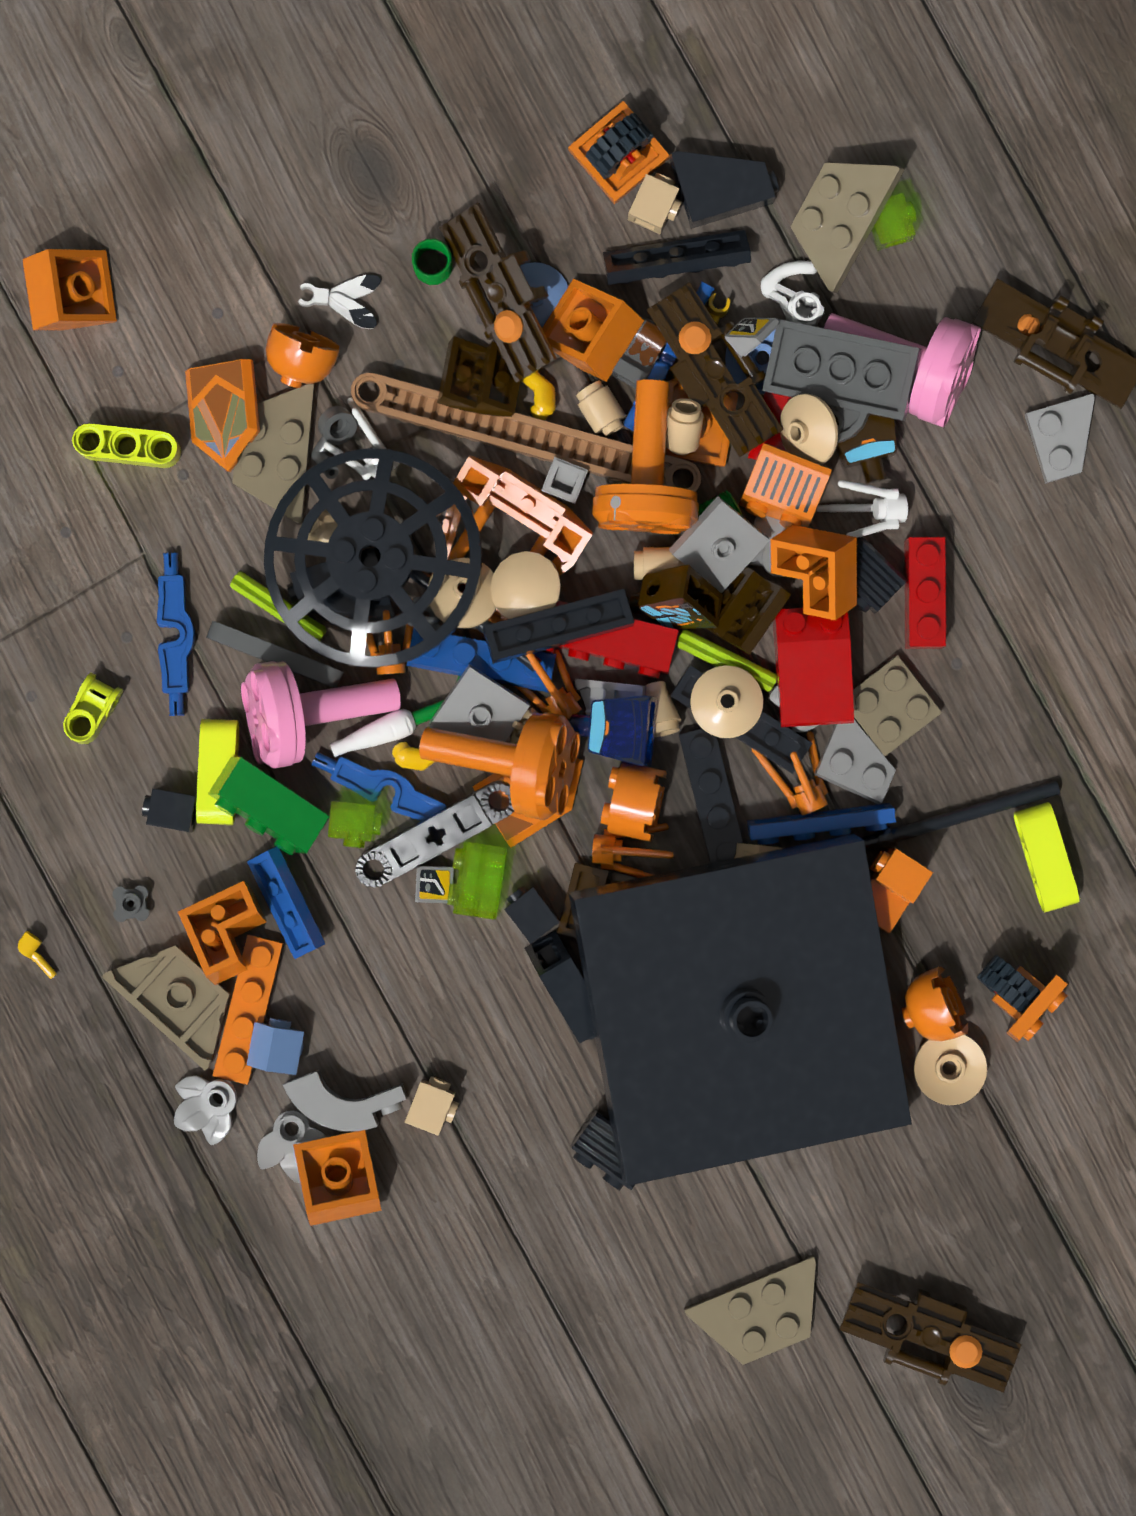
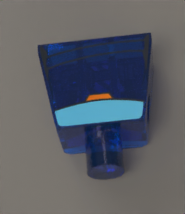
(620, 728)

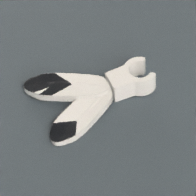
(342, 299)

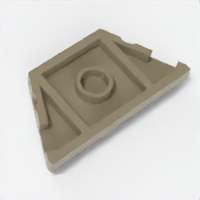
(841, 215)
(279, 450)
(176, 999)
(760, 1313)

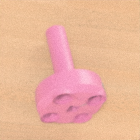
(941, 367)
(279, 713)

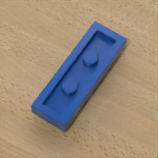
(286, 902)

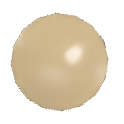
(525, 584)

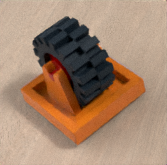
(618, 152)
(1021, 996)

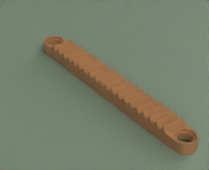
(515, 433)

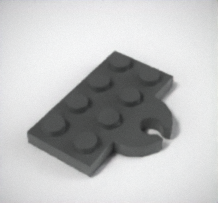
(844, 370)

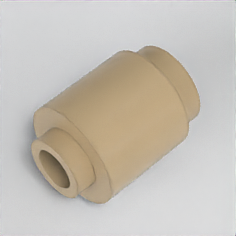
(601, 409)
(684, 426)
(653, 560)

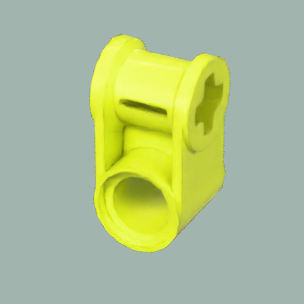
(91, 707)

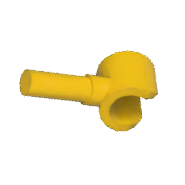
(716, 313)
(28, 945)

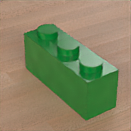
(267, 806)

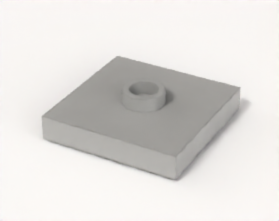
(719, 544)
(479, 707)

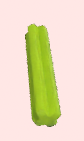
(260, 596)
(720, 656)

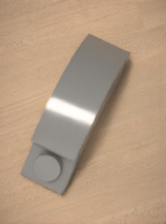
(337, 1112)

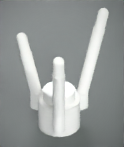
(370, 467)
(889, 508)

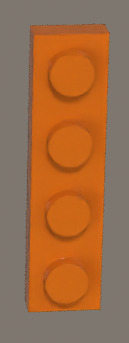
(247, 1006)

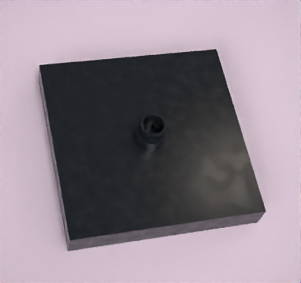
(740, 1008)

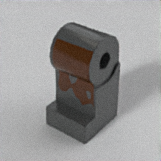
(640, 355)

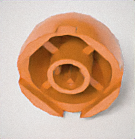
(299, 355)
(934, 1007)

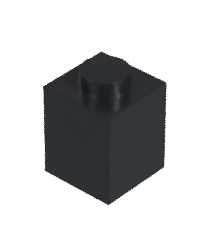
(170, 810)
(530, 913)

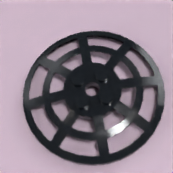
(389, 574)

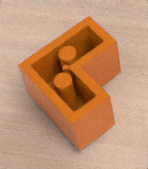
(824, 564)
(895, 884)
(215, 923)

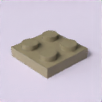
(892, 706)

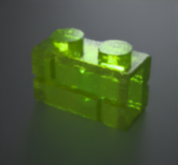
(478, 880)

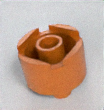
(634, 801)

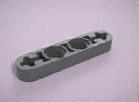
(270, 652)

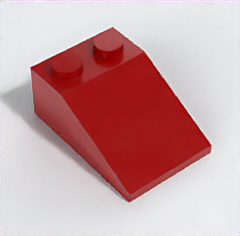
(813, 669)

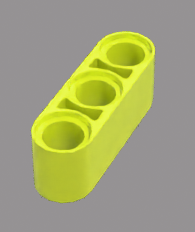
(112, 435)
(216, 746)
(1046, 857)

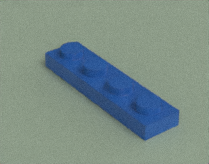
(458, 652)
(835, 821)

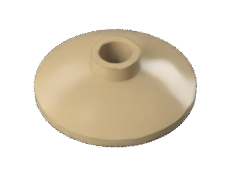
(809, 428)
(449, 596)
(726, 721)
(963, 1082)

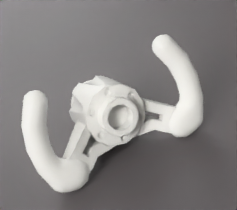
(803, 306)

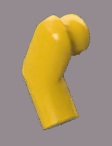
(543, 396)
(409, 757)

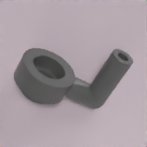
(334, 434)

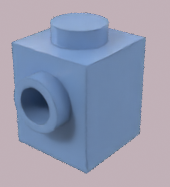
(275, 1047)

